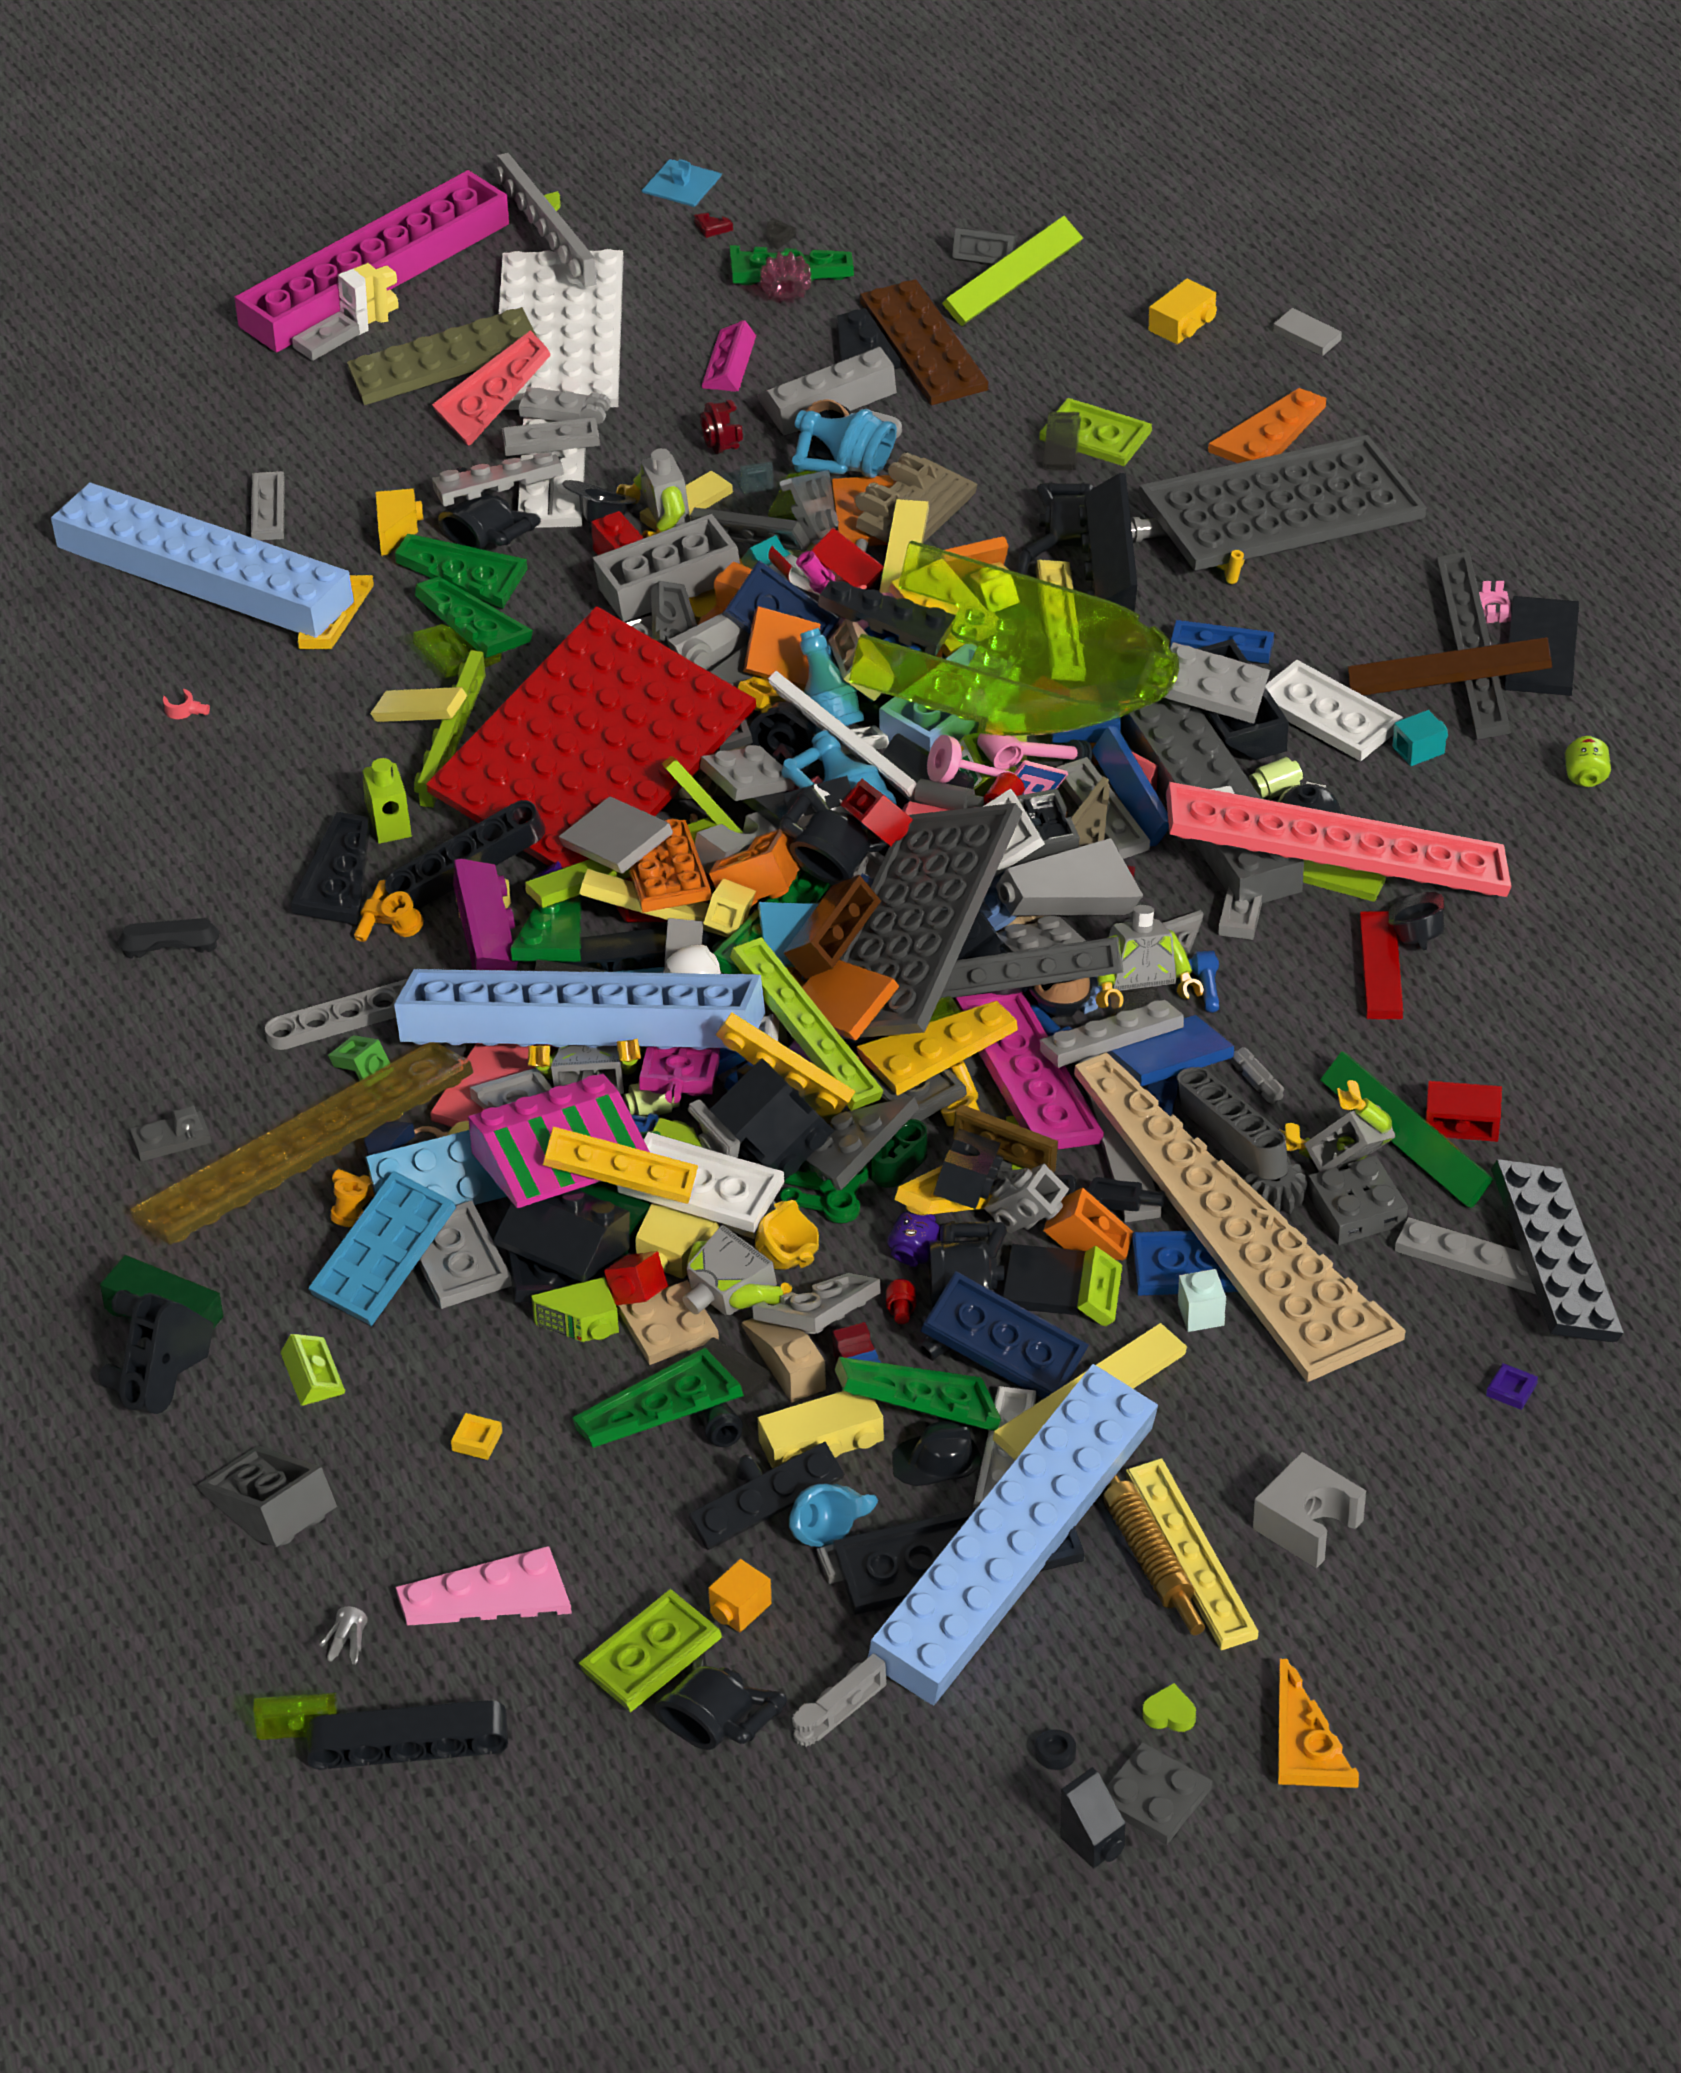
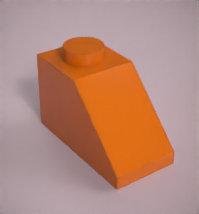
(1088, 1223)

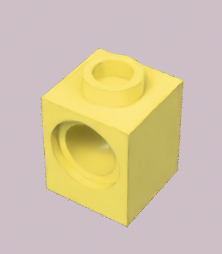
(729, 906)

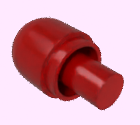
(901, 1300)

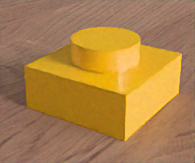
(476, 1436)

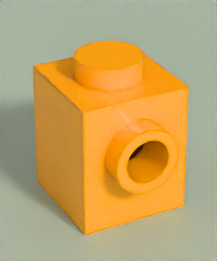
(739, 1596)

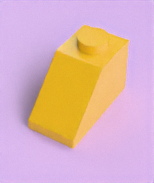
(396, 517)

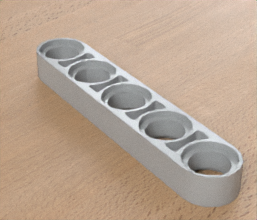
(330, 1013)

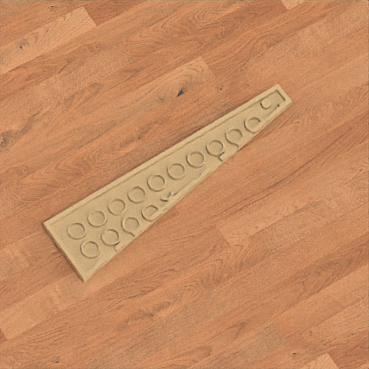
(1288, 1286)

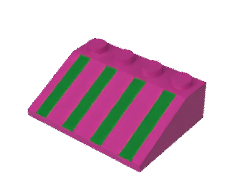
(515, 1136)

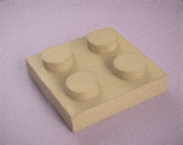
(666, 1325)

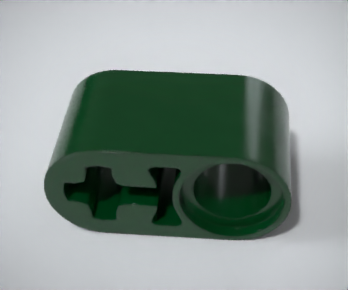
(900, 1155)

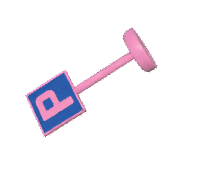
(946, 759)

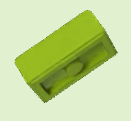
(311, 1368)

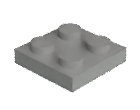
(746, 772)

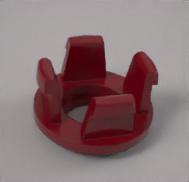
(714, 426)

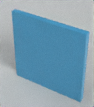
(681, 182)
(781, 924)

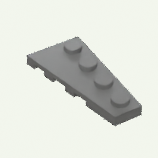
(498, 478)

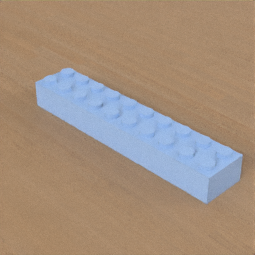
(203, 560)
(574, 1007)
(1012, 1534)

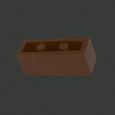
(832, 927)

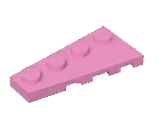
(505, 1586)

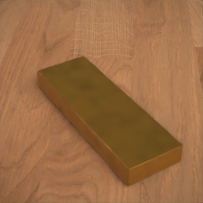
(1017, 1143)

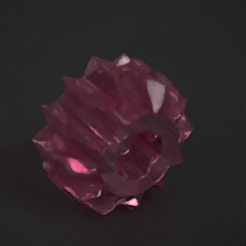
(785, 277)

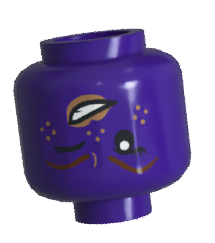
(911, 1237)

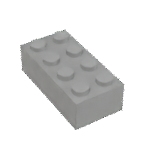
(681, 555)

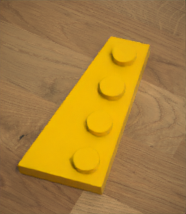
(913, 1058)
(814, 1085)

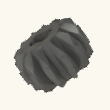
(1281, 1192)

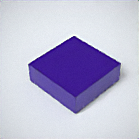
(1512, 1386)

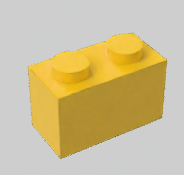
(1182, 311)

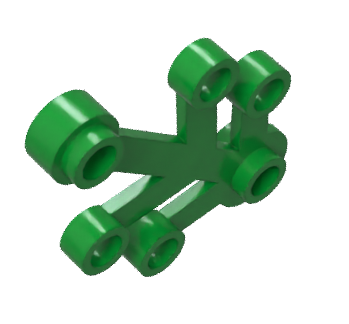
(837, 1205)

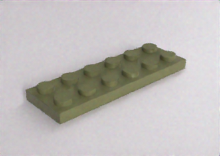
(436, 356)

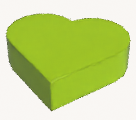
(1169, 1709)

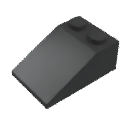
(270, 1494)

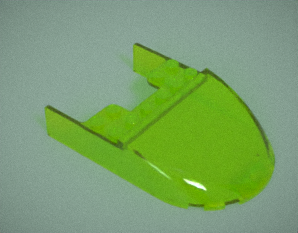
(1042, 654)

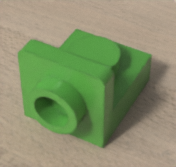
(360, 1055)

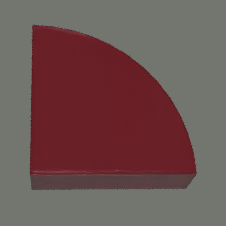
(712, 226)

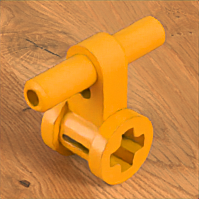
(393, 910)
(351, 1195)

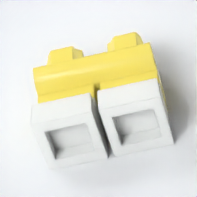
(365, 294)

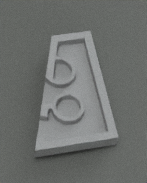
(821, 1307)

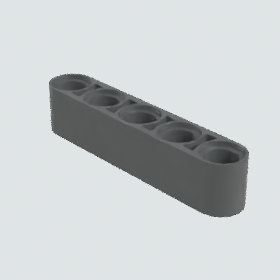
(1233, 1123)

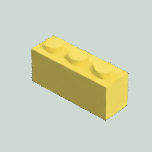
(839, 1419)

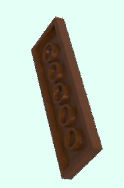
(924, 342)

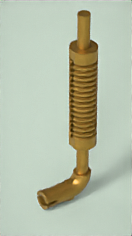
(1152, 1551)

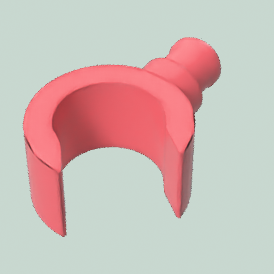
(186, 709)

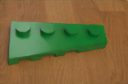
(823, 263)
(474, 570)
(471, 618)
(551, 933)
(929, 1391)
(661, 1398)

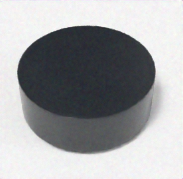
(1055, 1749)

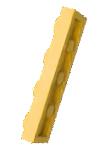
(620, 1165)

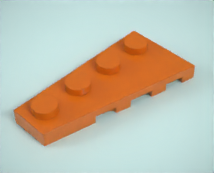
(1271, 429)

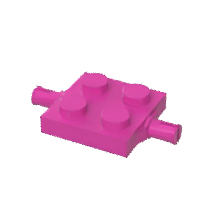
(679, 1071)

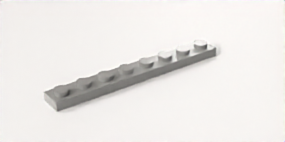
(546, 219)

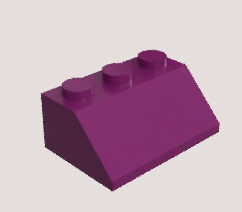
(484, 915)

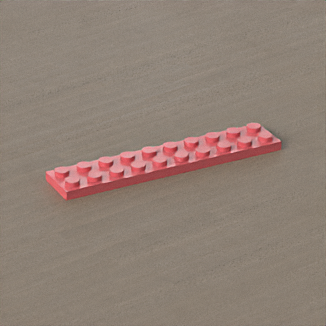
(1337, 839)

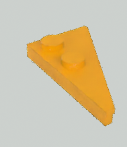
(1305, 1744)

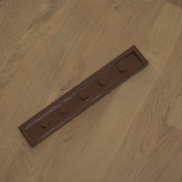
(1450, 666)

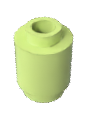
(1276, 778)
(645, 1102)

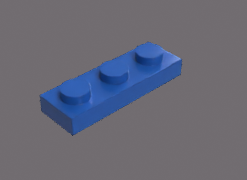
(1254, 644)

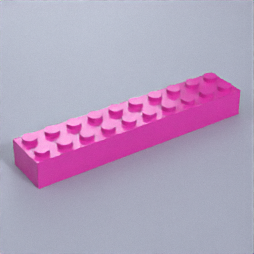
(404, 239)

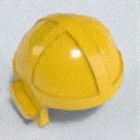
(787, 1237)

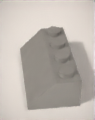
(849, 383)

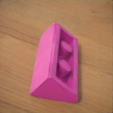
(730, 357)

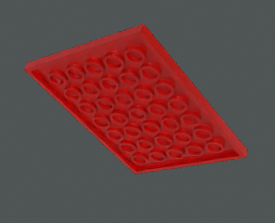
(592, 729)

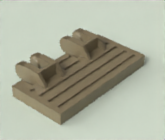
(918, 481)

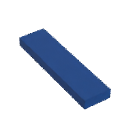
(1131, 784)

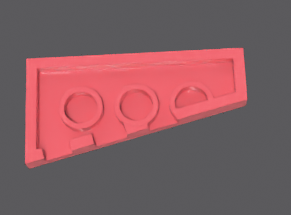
(487, 391)

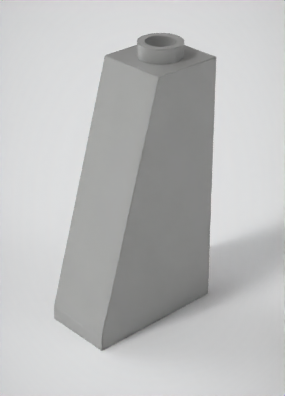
(1071, 883)

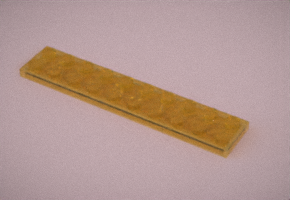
(301, 1142)

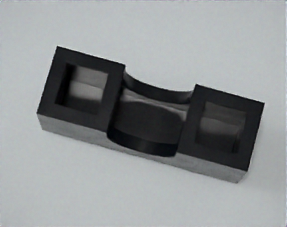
(969, 1169)

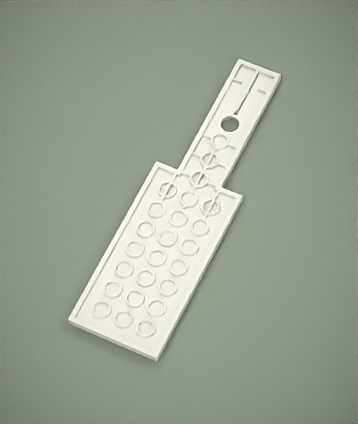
(584, 343)

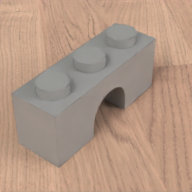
(722, 842)

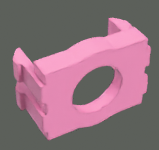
(1497, 596)

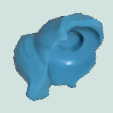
(827, 1513)

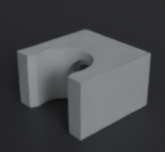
(1298, 1496)

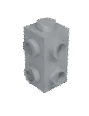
(1026, 1198)

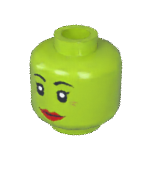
(1587, 760)

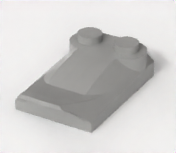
(710, 642)

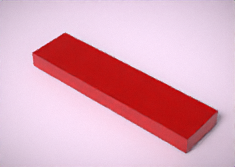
(1380, 966)

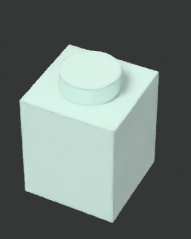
(1201, 1300)

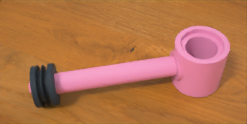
(1008, 750)

